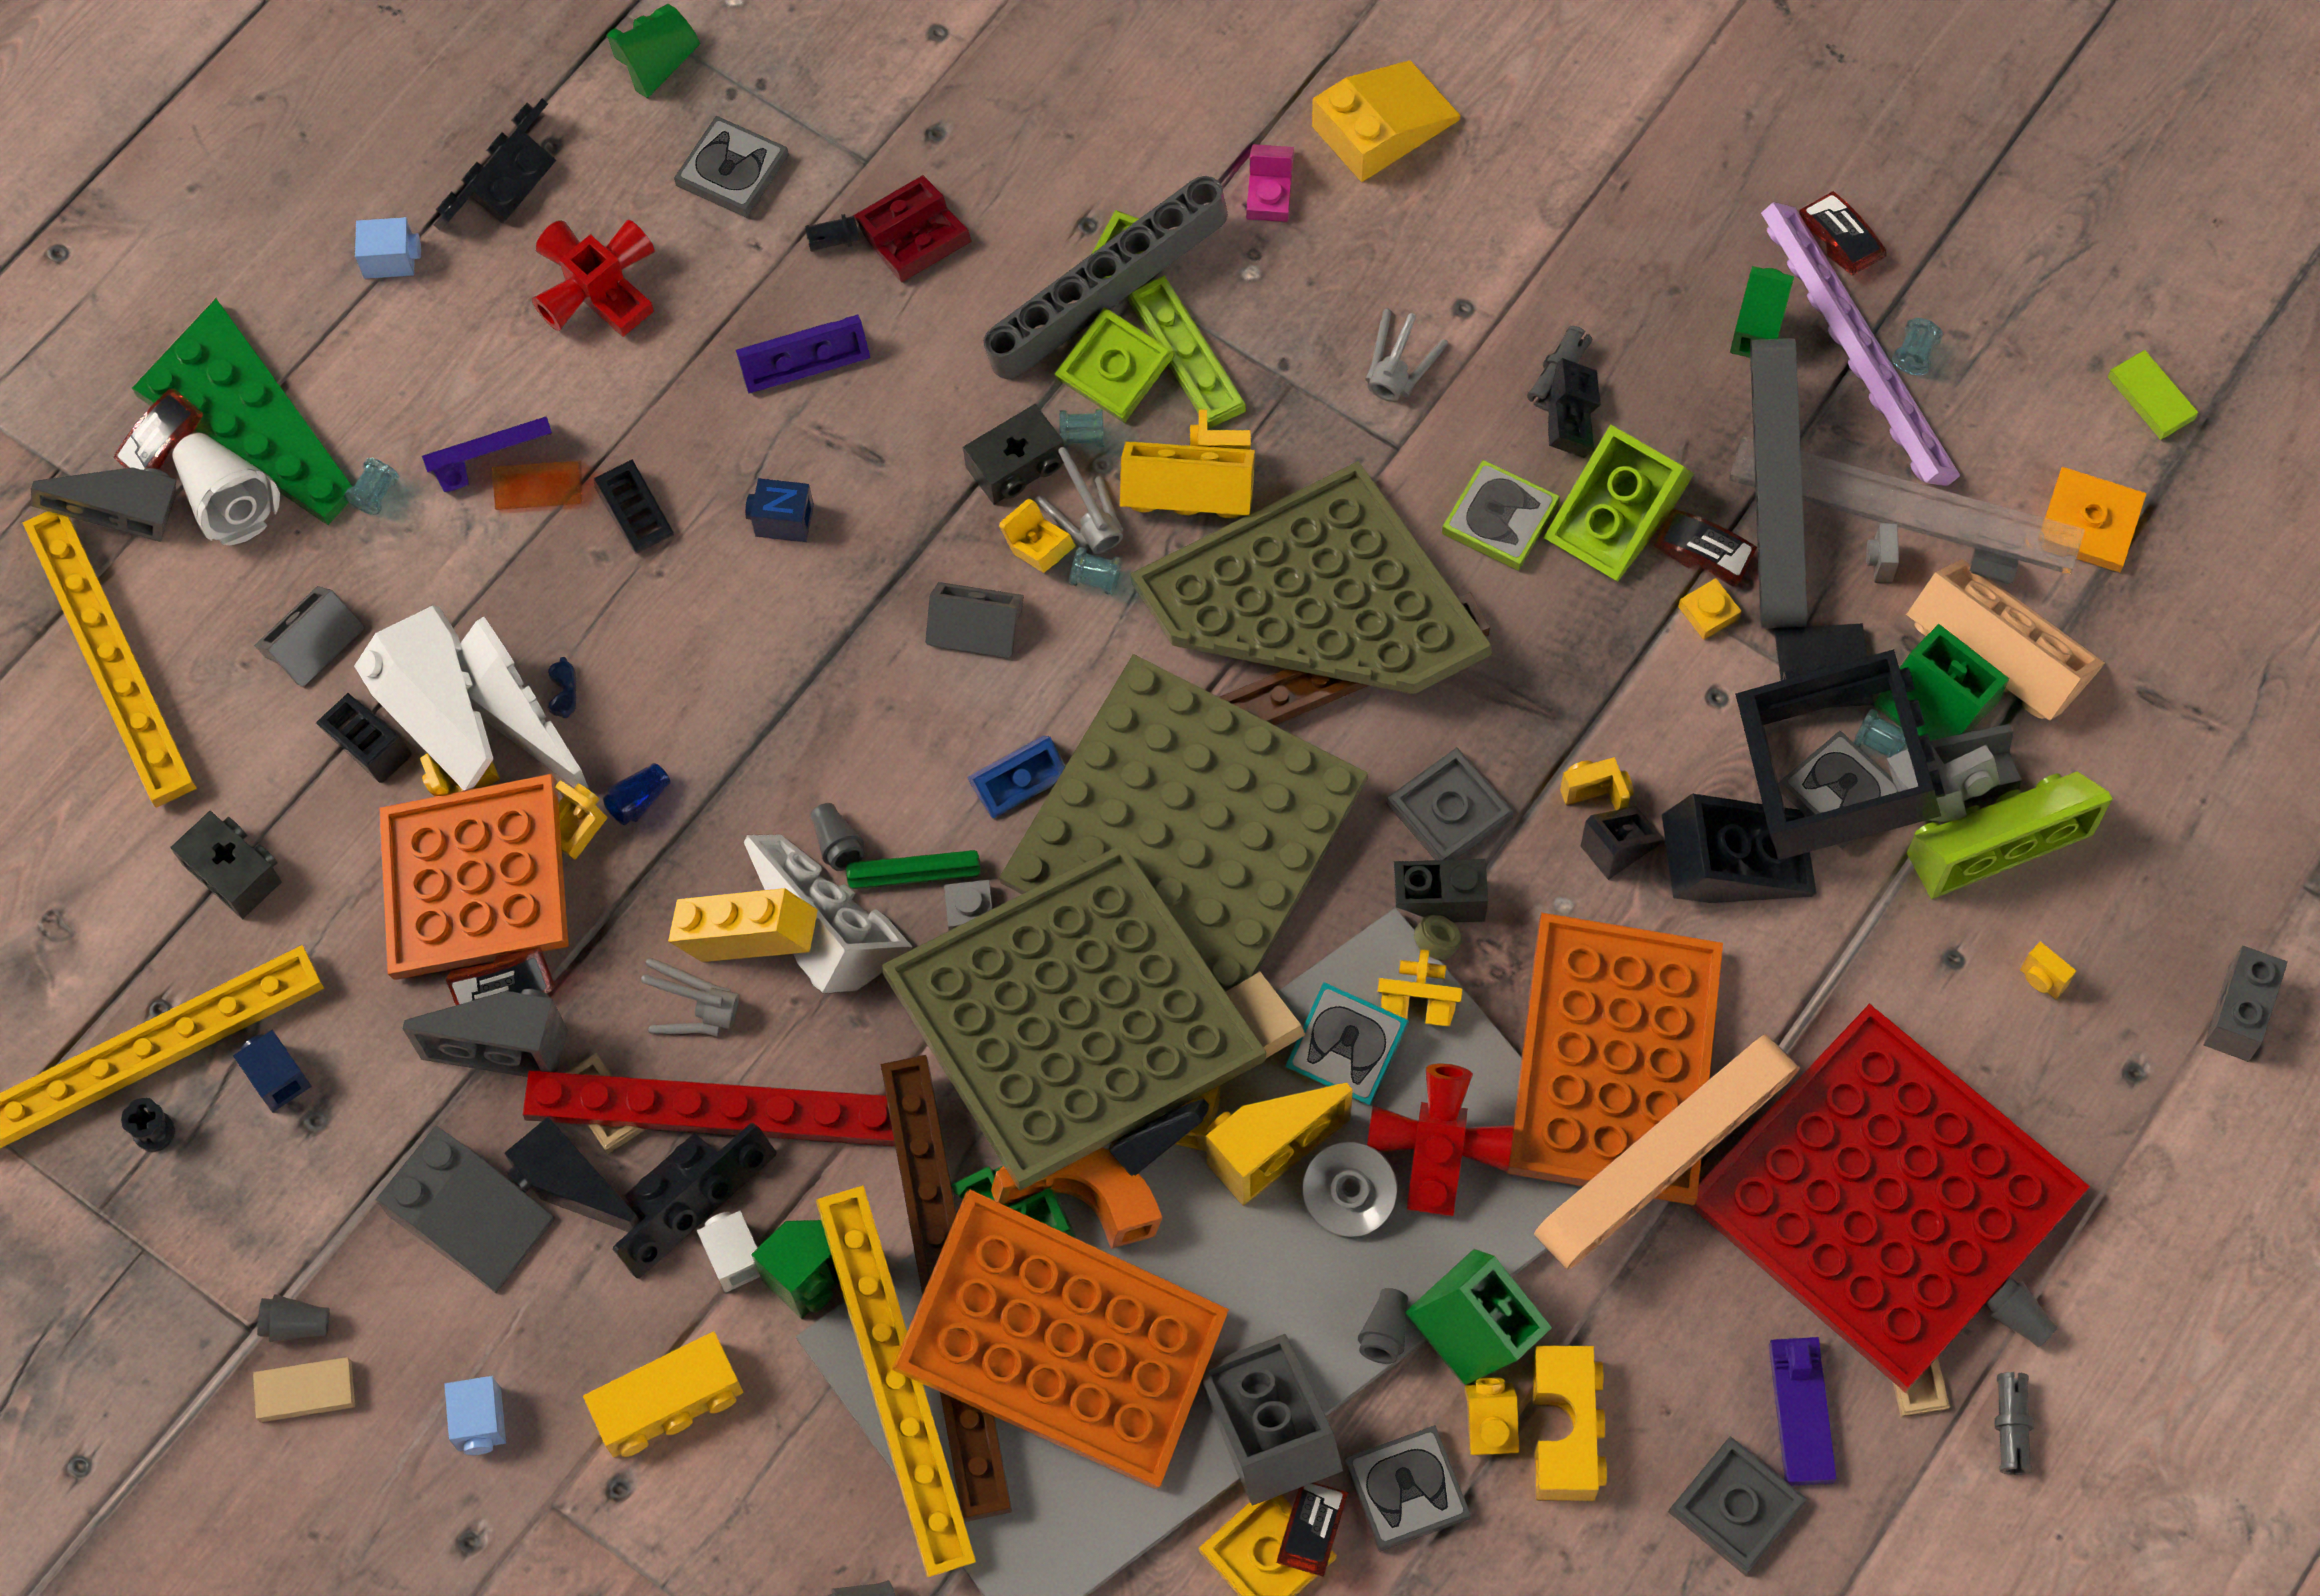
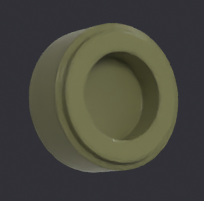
(1438, 936)

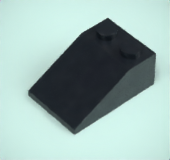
(1726, 853)

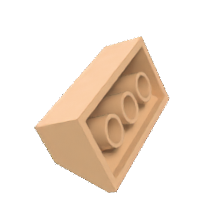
(2040, 660)

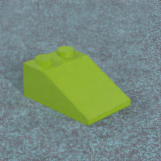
(1618, 503)

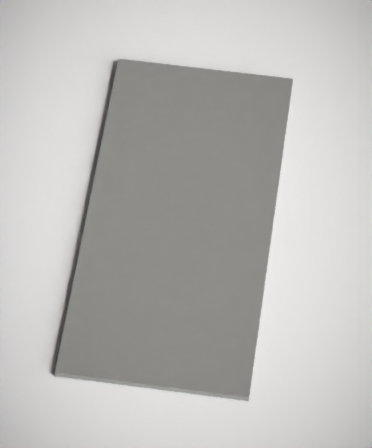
(1260, 1260)

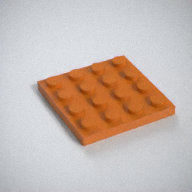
(472, 876)

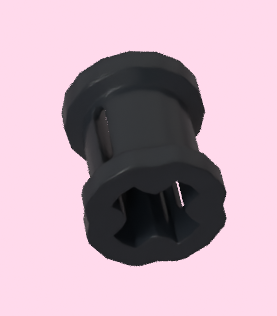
(160, 1130)

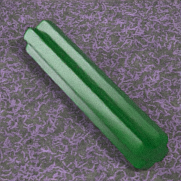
(913, 869)

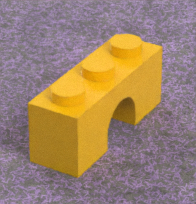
(1568, 1380)

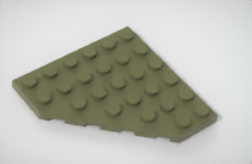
(1317, 589)

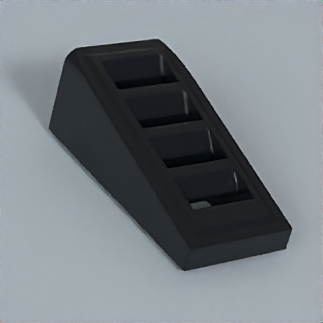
(618, 477)
(382, 756)
(1150, 1141)

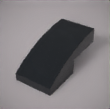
(1570, 408)

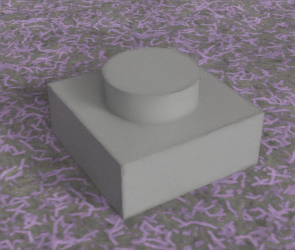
(1883, 553)
(966, 901)

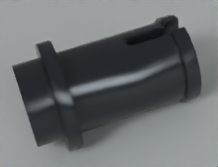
(832, 233)

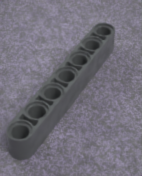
(1113, 259)
(1778, 483)

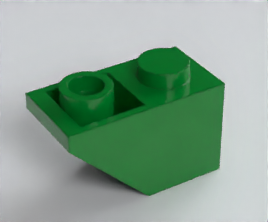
(1761, 308)

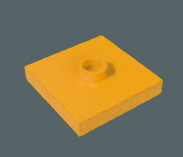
(2102, 509)

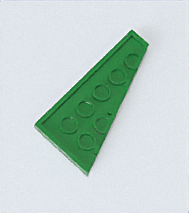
(247, 411)

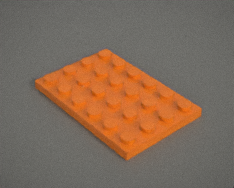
(1610, 1045)
(1061, 1339)

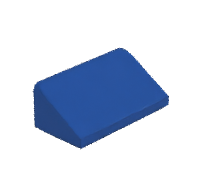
(1018, 776)

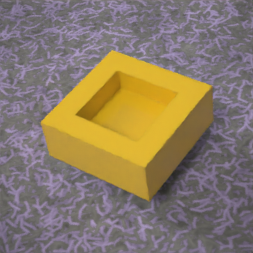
(1709, 608)
(2047, 971)

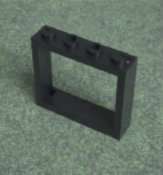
(1820, 691)

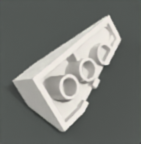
(421, 685)
(509, 706)
(846, 939)

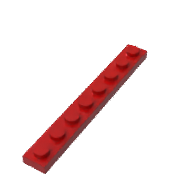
(707, 1108)

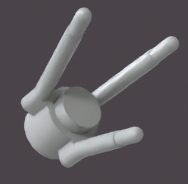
(1389, 377)
(1099, 529)
(713, 1004)

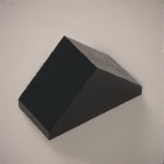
(1618, 839)

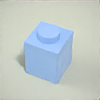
(386, 247)
(475, 1415)

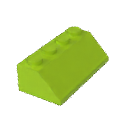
(2007, 832)

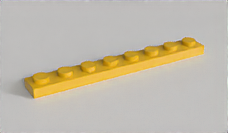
(110, 657)
(156, 1044)
(899, 1399)

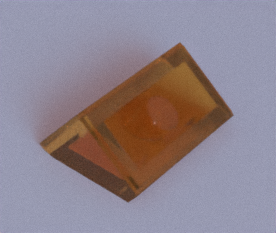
(537, 484)

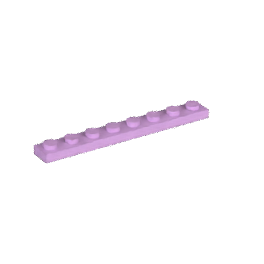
(1866, 355)

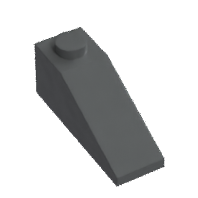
(117, 499)

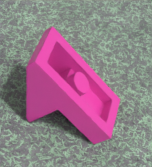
(1269, 183)

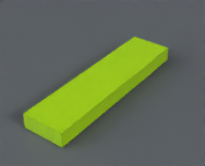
(1193, 359)

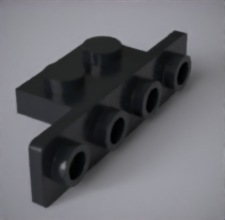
(508, 174)
(686, 1192)

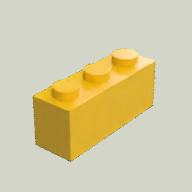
(1187, 479)
(743, 925)
(663, 1396)

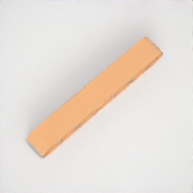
(1666, 1152)

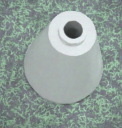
(224, 490)

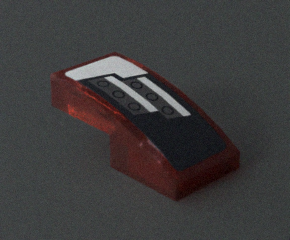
(1844, 231)
(158, 432)
(1704, 543)
(507, 973)
(1312, 1528)

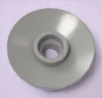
(1337, 1209)

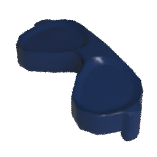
(563, 675)

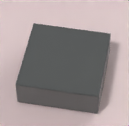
(1993, 566)

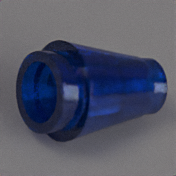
(635, 794)

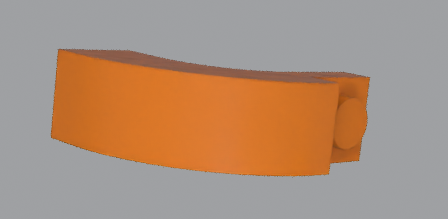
(1117, 1198)

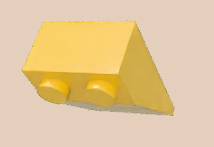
(1380, 116)
(1271, 1136)

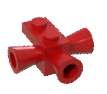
(594, 276)
(1440, 1140)

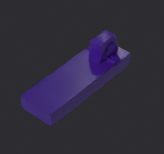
(803, 354)
(450, 463)
(1802, 1411)

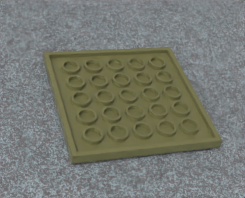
(1207, 804)
(1072, 1015)

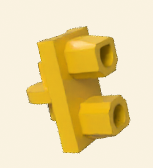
(1440, 998)

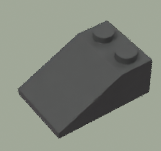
(493, 1033)
(464, 1209)
(1270, 1420)

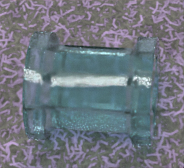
(1917, 346)
(1082, 428)
(371, 486)
(1095, 571)
(1880, 735)

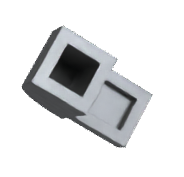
(1961, 778)

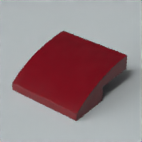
(912, 228)

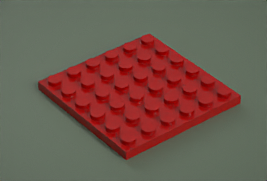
(1887, 1196)

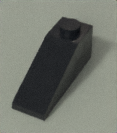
(565, 1178)

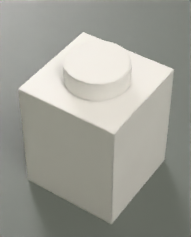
(730, 1249)

